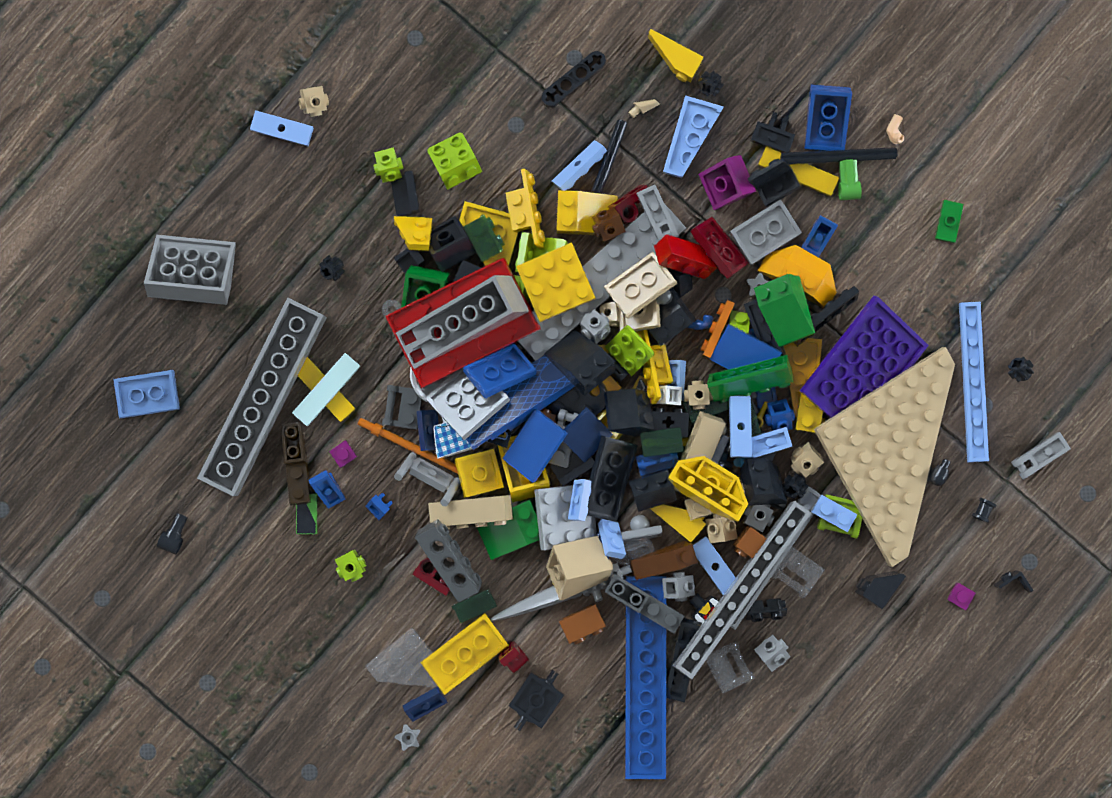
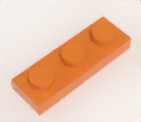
(716, 329)

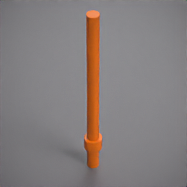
(377, 429)

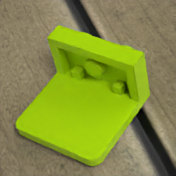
(454, 160)
(529, 251)
(629, 350)

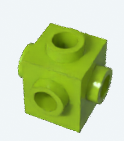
(388, 165)
(343, 566)

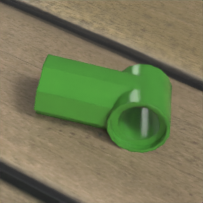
(849, 186)

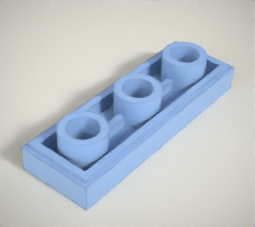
(270, 126)
(579, 166)
(740, 414)
(707, 555)

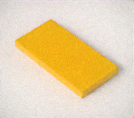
(464, 654)

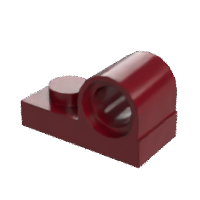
(627, 201)
(430, 579)
(513, 657)

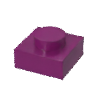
(343, 454)
(961, 596)

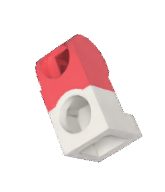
(670, 395)

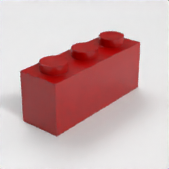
(684, 257)

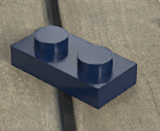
(426, 421)
(425, 704)

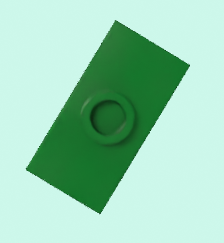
(949, 221)

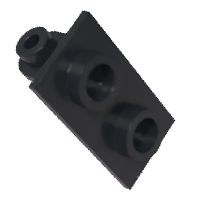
(773, 610)

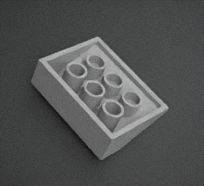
(190, 269)

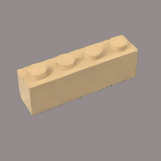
(704, 437)
(471, 511)

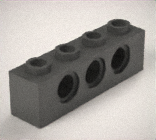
(460, 587)

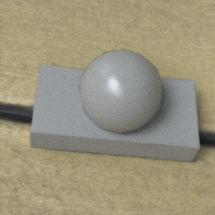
(641, 529)

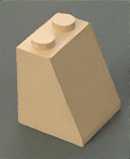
(578, 566)

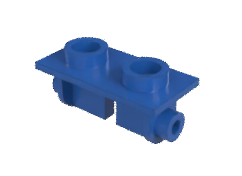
(656, 463)

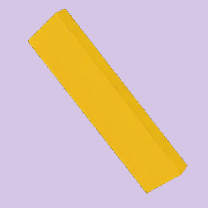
(805, 173)
(339, 404)

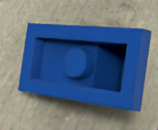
(819, 236)
(327, 489)

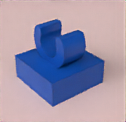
(378, 507)

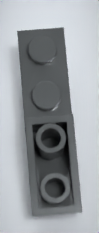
(644, 603)

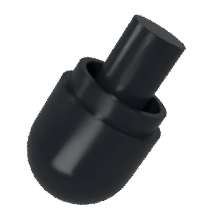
(940, 473)

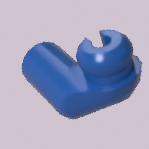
(706, 323)

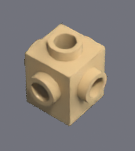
(320, 98)
(689, 395)
(806, 460)
(721, 529)

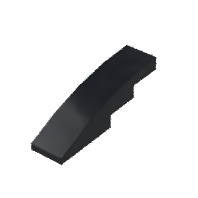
(678, 682)

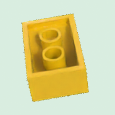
(578, 208)
(519, 486)

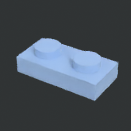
(678, 370)
(770, 442)
(579, 500)
(834, 513)
(611, 539)

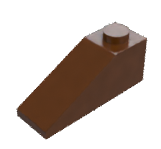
(664, 560)

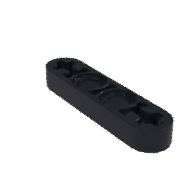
(573, 79)

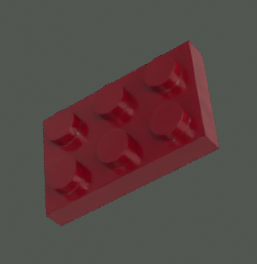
(719, 247)

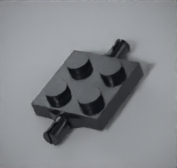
(536, 700)

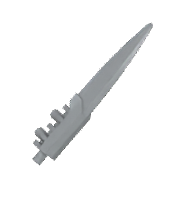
(549, 596)

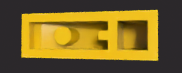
(679, 58)
(680, 520)

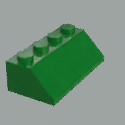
(751, 378)

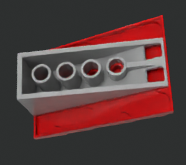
(462, 322)

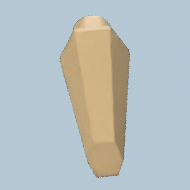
(642, 106)

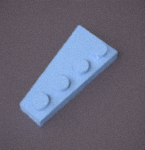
(691, 130)

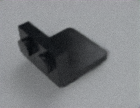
(774, 181)

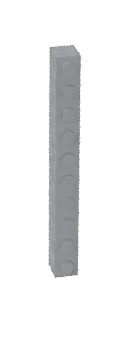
(741, 590)

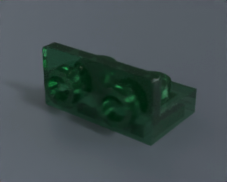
(483, 238)

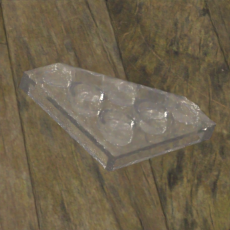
(401, 662)

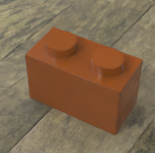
(748, 542)
(582, 623)

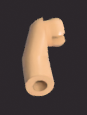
(893, 131)

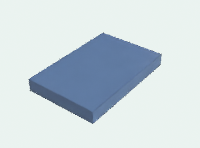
(146, 394)

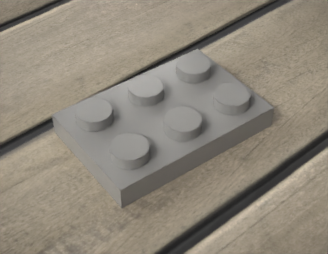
(765, 232)

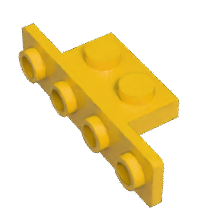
(523, 209)
(656, 369)

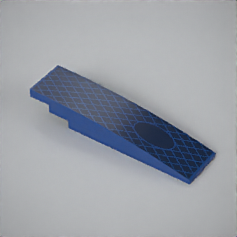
(524, 399)

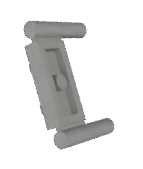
(431, 475)

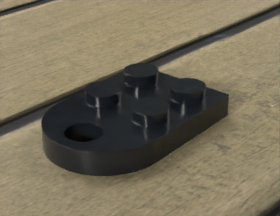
(576, 402)

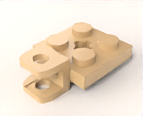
(646, 320)

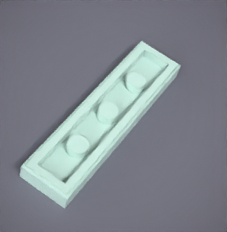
(326, 389)

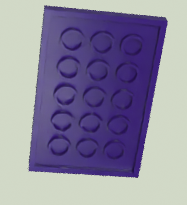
(864, 359)

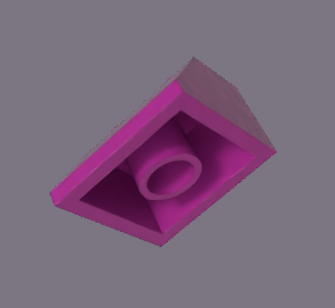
(726, 182)

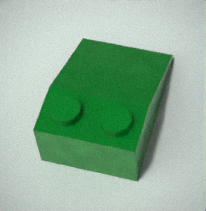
(421, 282)
(785, 309)
(514, 534)

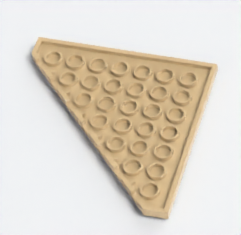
(887, 447)

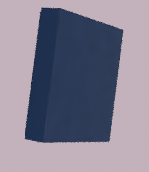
(585, 434)

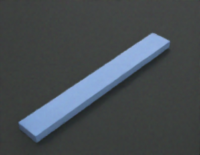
(973, 382)

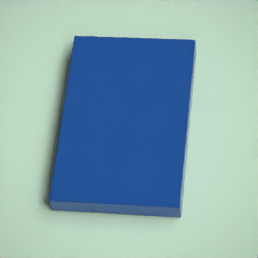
(740, 349)
(499, 371)
(535, 445)

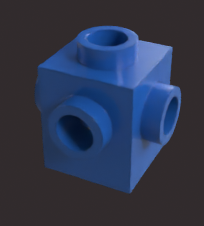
(779, 415)

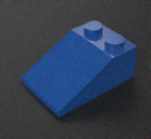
(827, 117)

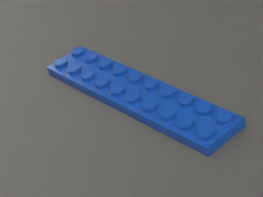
(645, 689)

